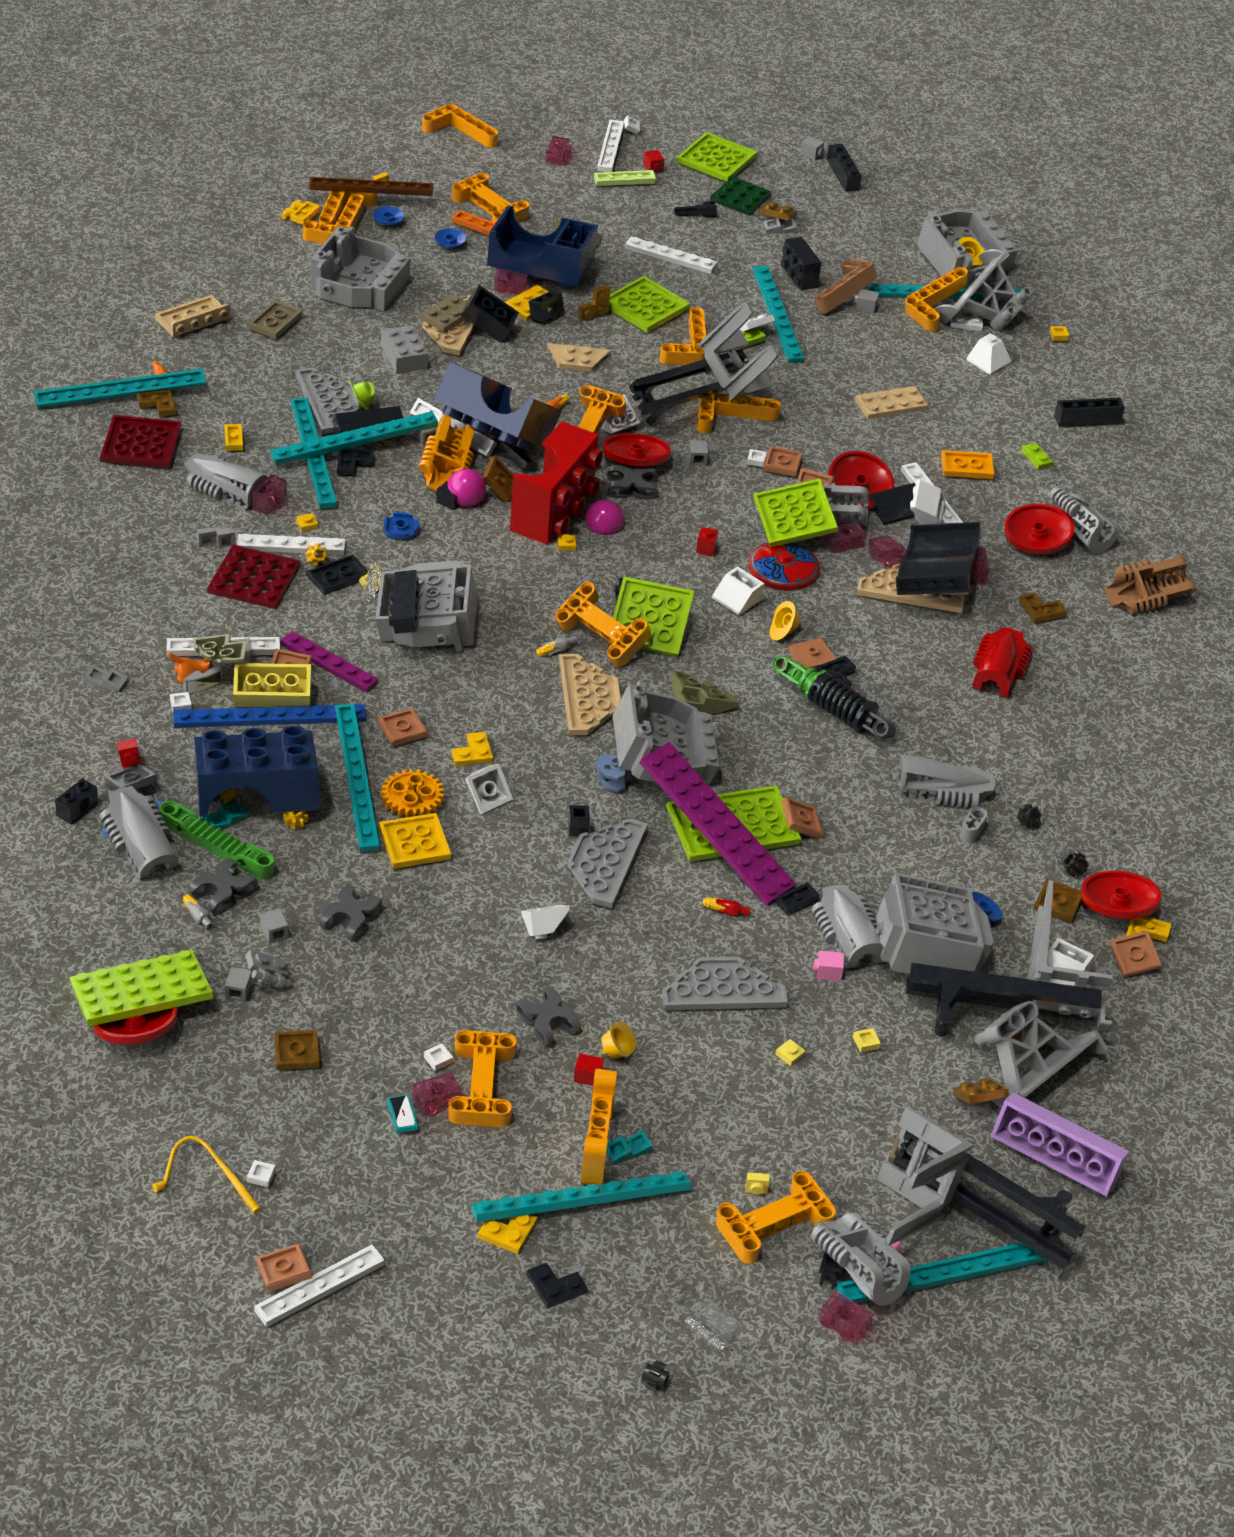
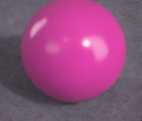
(468, 487)
(604, 518)

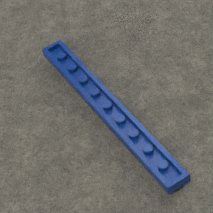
(260, 716)

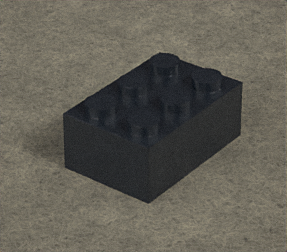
(801, 263)
(489, 313)

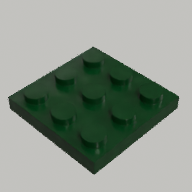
(740, 196)

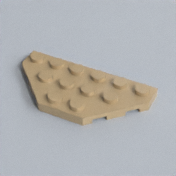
(454, 339)
(883, 586)
(587, 694)

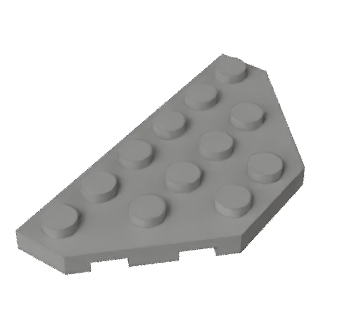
(326, 396)
(604, 858)
(723, 985)

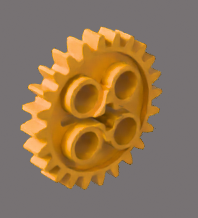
(412, 793)

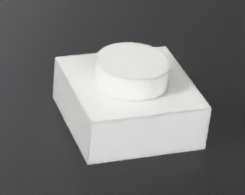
(632, 125)
(756, 458)
(180, 701)
(438, 1057)
(261, 1173)

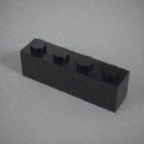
(844, 167)
(1089, 411)
(359, 419)
(404, 602)

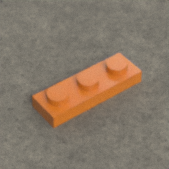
(473, 222)

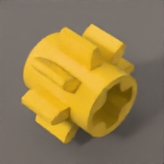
(316, 554)
(295, 819)

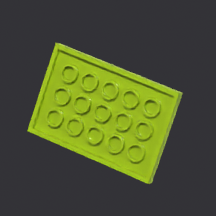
(758, 811)
(140, 988)

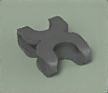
(632, 482)
(223, 886)
(351, 912)
(547, 1016)

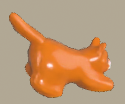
(185, 666)

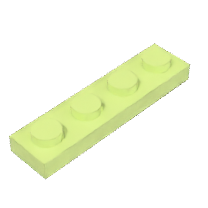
(624, 178)

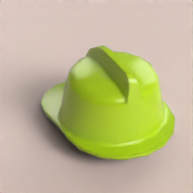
(364, 393)

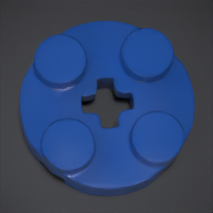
(395, 531)

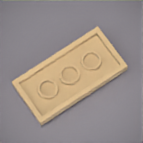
(891, 402)

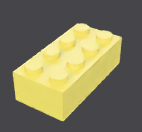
(271, 685)

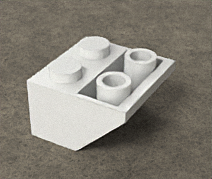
(615, 424)
(927, 503)
(739, 591)
(1068, 956)

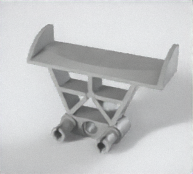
(1013, 300)
(1025, 1018)

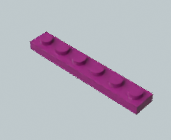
(330, 662)

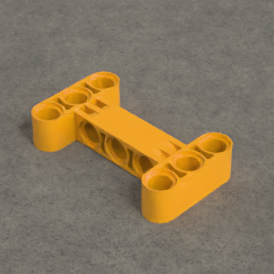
(477, 190)
(597, 408)
(603, 624)
(480, 1107)
(596, 1140)
(747, 1230)

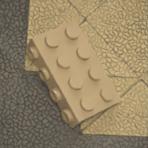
(192, 315)

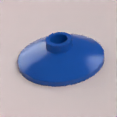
(388, 215)
(450, 238)
(988, 906)

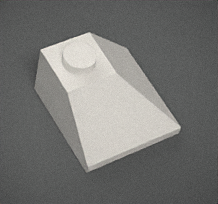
(989, 354)
(489, 788)
(544, 920)

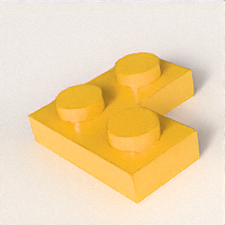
(477, 752)
(1157, 929)
(508, 1236)

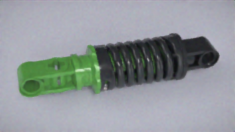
(835, 697)

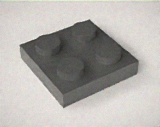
(135, 776)

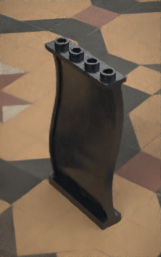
(939, 558)

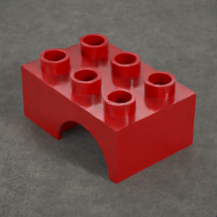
(547, 500)

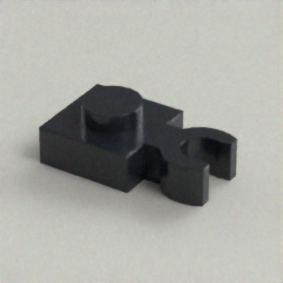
(829, 1270)

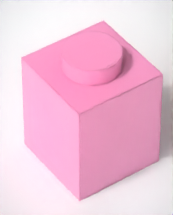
(829, 965)

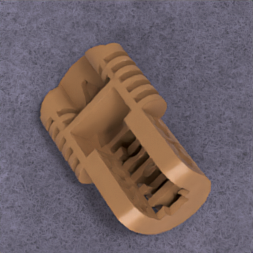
(1149, 584)

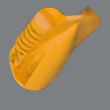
(446, 453)

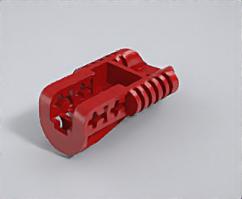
(1001, 659)

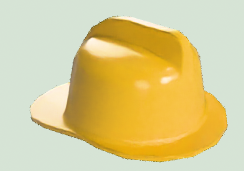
(973, 249)
(785, 621)
(619, 1041)

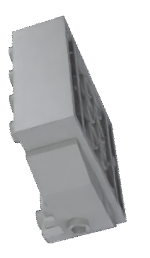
(941, 244)
(358, 270)
(444, 606)
(651, 720)
(932, 926)

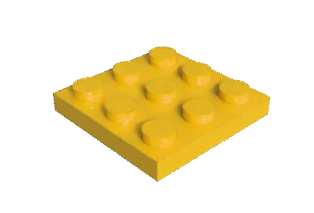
(414, 840)

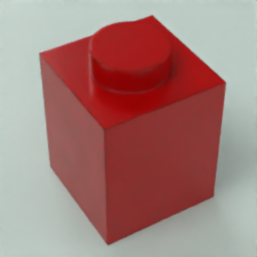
(653, 161)
(707, 541)
(129, 753)
(585, 1068)

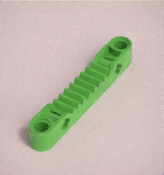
(189, 826)

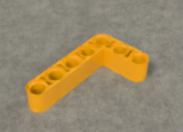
(463, 121)
(336, 202)
(350, 216)
(920, 303)
(687, 353)
(741, 407)

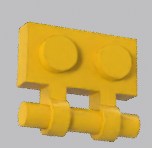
(300, 212)

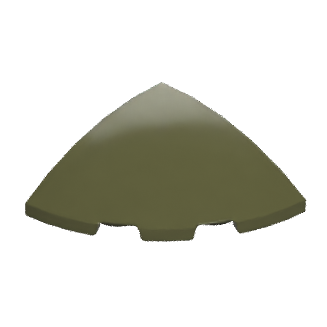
(223, 649)
(701, 695)

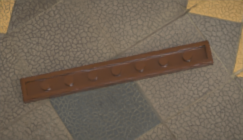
(371, 186)

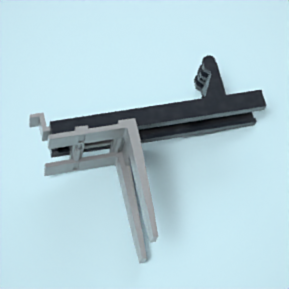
(729, 368)
(1006, 992)
(938, 1159)

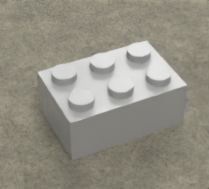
(404, 349)

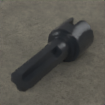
(707, 208)

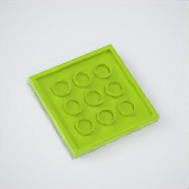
(716, 156)
(646, 304)
(795, 513)
(662, 607)

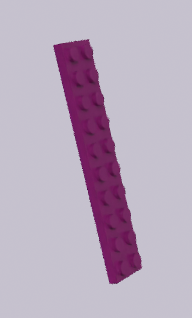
(717, 823)

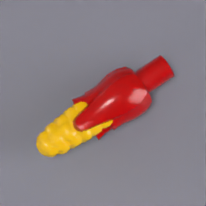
(728, 907)

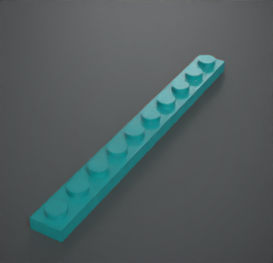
(905, 290)
(776, 308)
(119, 388)
(353, 438)
(316, 464)
(357, 778)
(580, 1196)
(956, 1269)

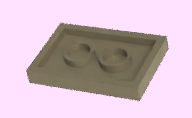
(445, 313)
(275, 319)

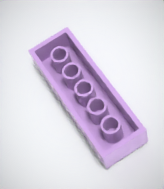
(1059, 1144)

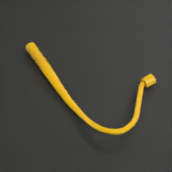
(254, 1207)

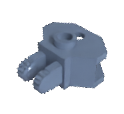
(609, 769)

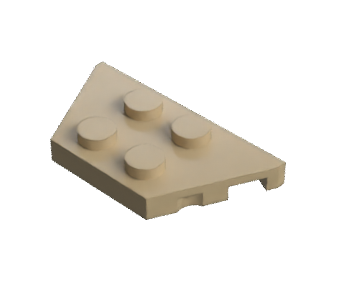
(576, 356)

